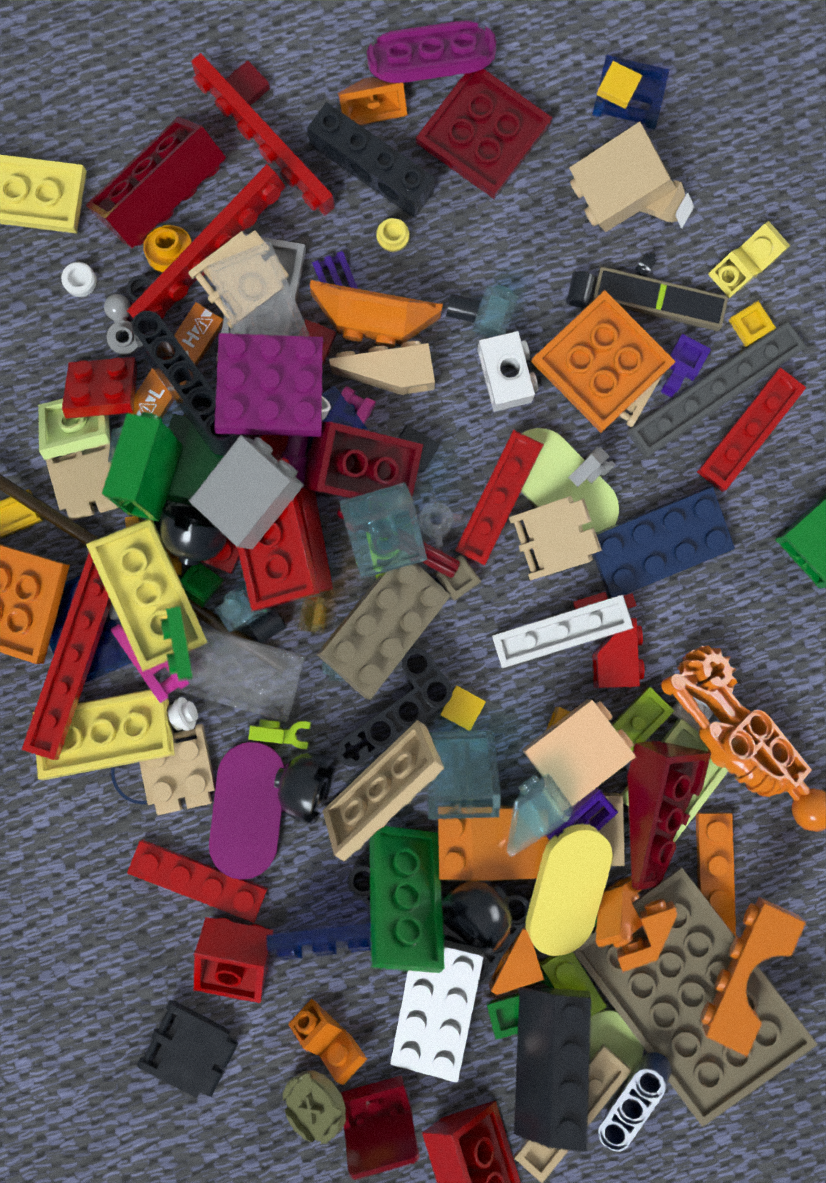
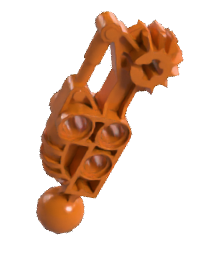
(745, 739)

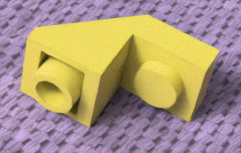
(749, 260)

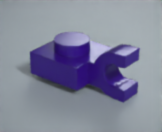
(689, 360)

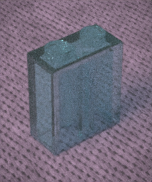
(469, 778)

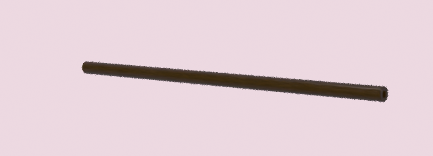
(86, 537)

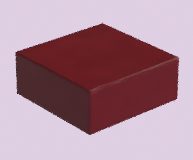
(248, 82)

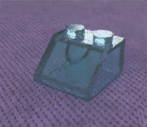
(383, 530)

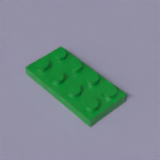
(406, 901)

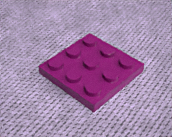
(269, 385)

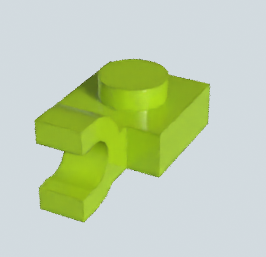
(270, 732)

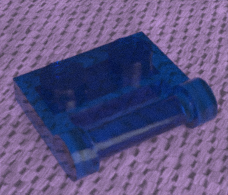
(649, 90)

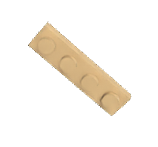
(605, 1077)

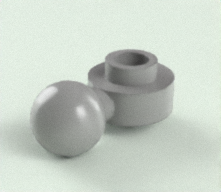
(116, 309)

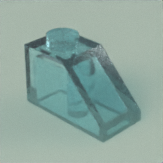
(536, 812)

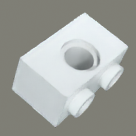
(503, 351)

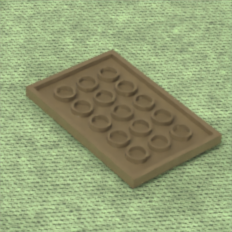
(667, 998)

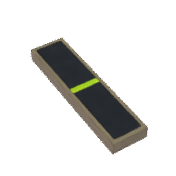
(662, 298)

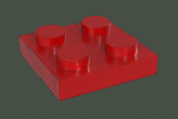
(100, 387)

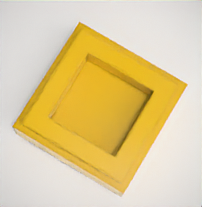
(619, 85)
(752, 323)
(463, 708)

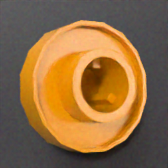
(165, 245)

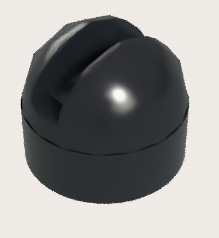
(137, 283)

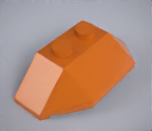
(373, 314)

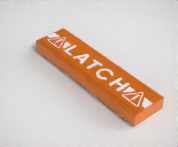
(195, 337)

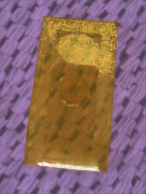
(313, 615)

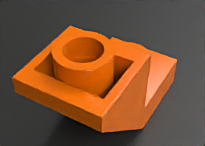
(617, 915)
(657, 922)
(329, 1040)

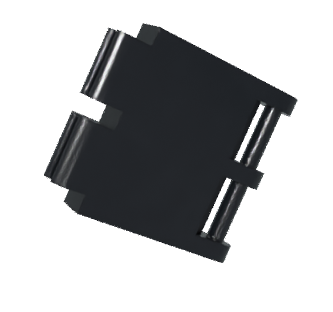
(189, 1051)

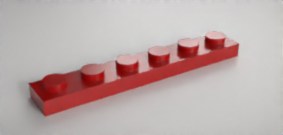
(254, 127)
(234, 218)
(69, 666)

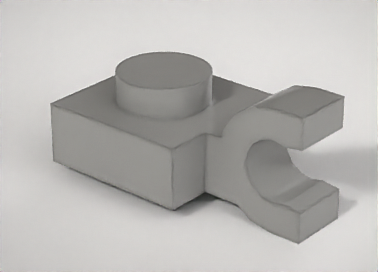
(592, 467)

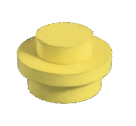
(392, 235)

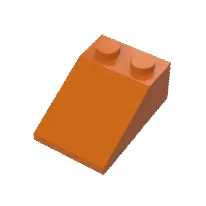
(478, 850)

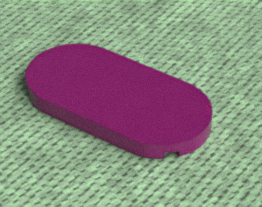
(431, 52)
(246, 811)

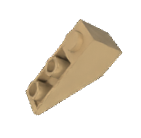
(395, 370)

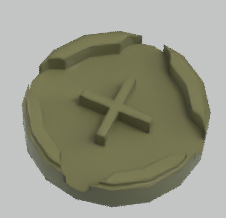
(314, 1107)

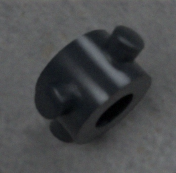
(646, 264)

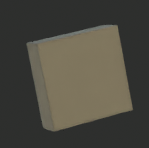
(462, 582)

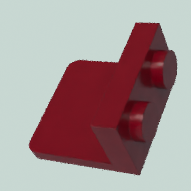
(379, 1128)

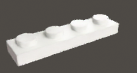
(563, 631)

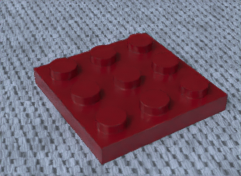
(483, 131)

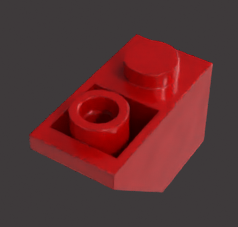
(617, 660)

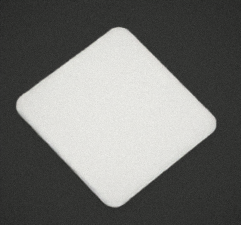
(684, 210)

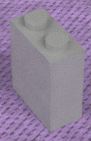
(247, 492)

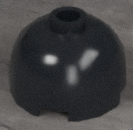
(190, 535)
(304, 785)
(480, 913)

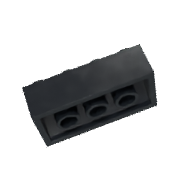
(553, 1067)

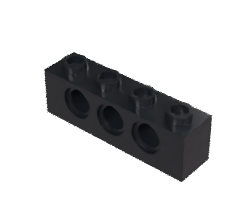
(370, 160)

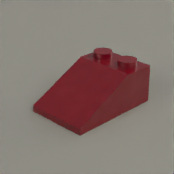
(359, 461)

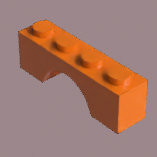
(767, 934)

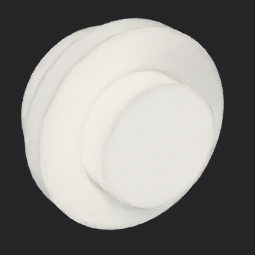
(182, 714)

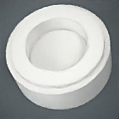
(79, 279)

